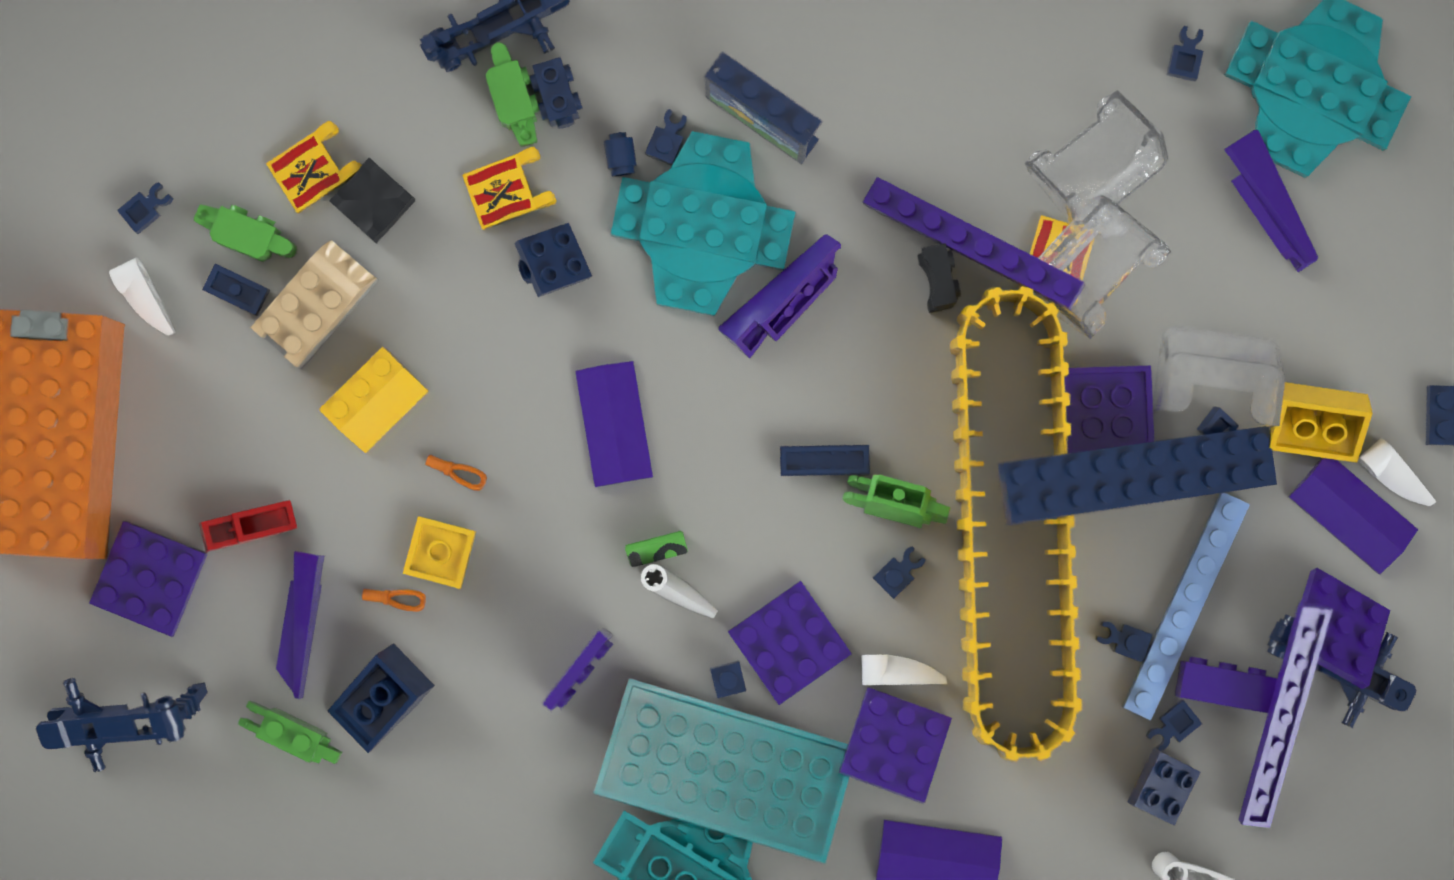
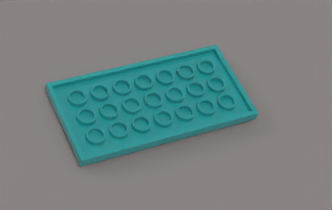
(724, 771)

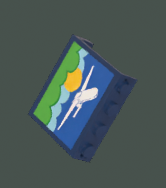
(761, 107)

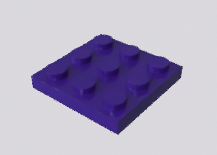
(1109, 407)
(148, 578)
(1353, 628)
(789, 642)
(579, 670)
(895, 745)

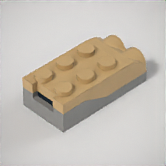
(314, 303)

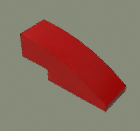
(247, 526)

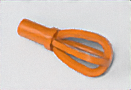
(448, 468)
(385, 598)

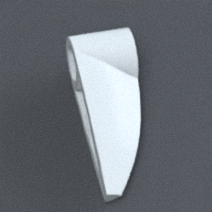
(138, 289)
(1394, 473)
(678, 591)
(898, 671)
(1182, 870)

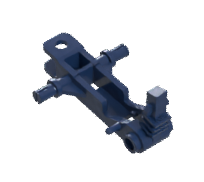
(488, 28)
(1383, 687)
(98, 725)

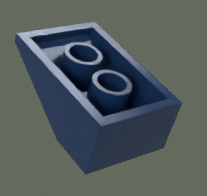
(380, 697)

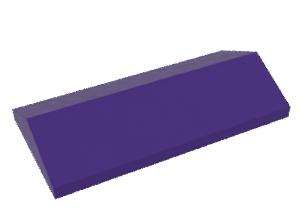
(614, 423)
(1354, 514)
(936, 853)

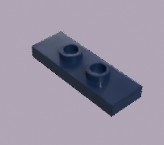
(824, 460)

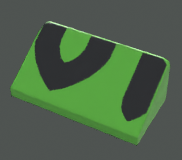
(656, 548)

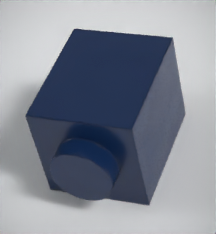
(728, 679)

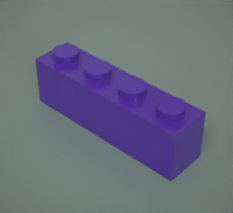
(1225, 685)

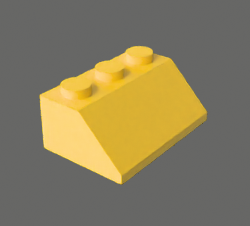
(373, 399)
(1322, 422)

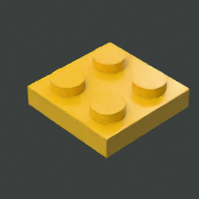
(439, 552)

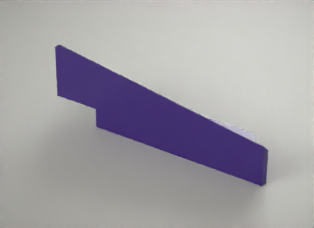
(784, 298)

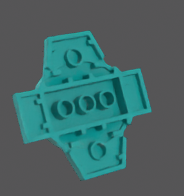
(1318, 85)
(703, 223)
(672, 852)

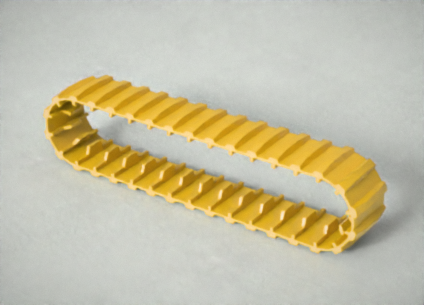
(1066, 551)

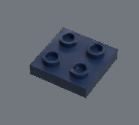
(552, 260)
(1163, 787)

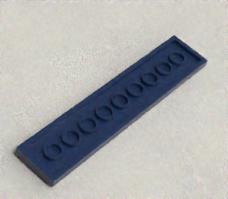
(1136, 474)

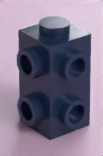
(558, 102)

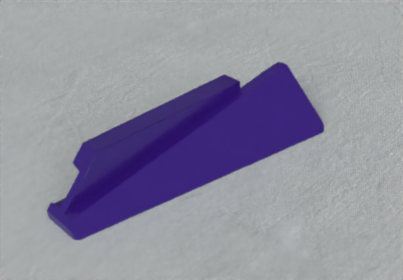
(1269, 200)
(300, 621)

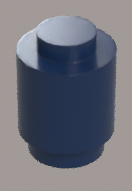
(620, 154)

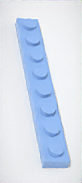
(1185, 605)

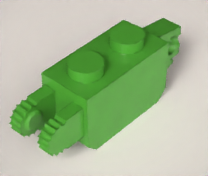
(510, 95)
(244, 234)
(896, 500)
(291, 734)

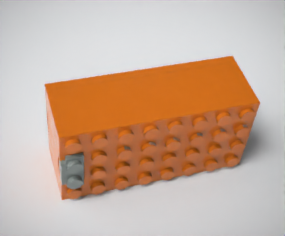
(58, 432)

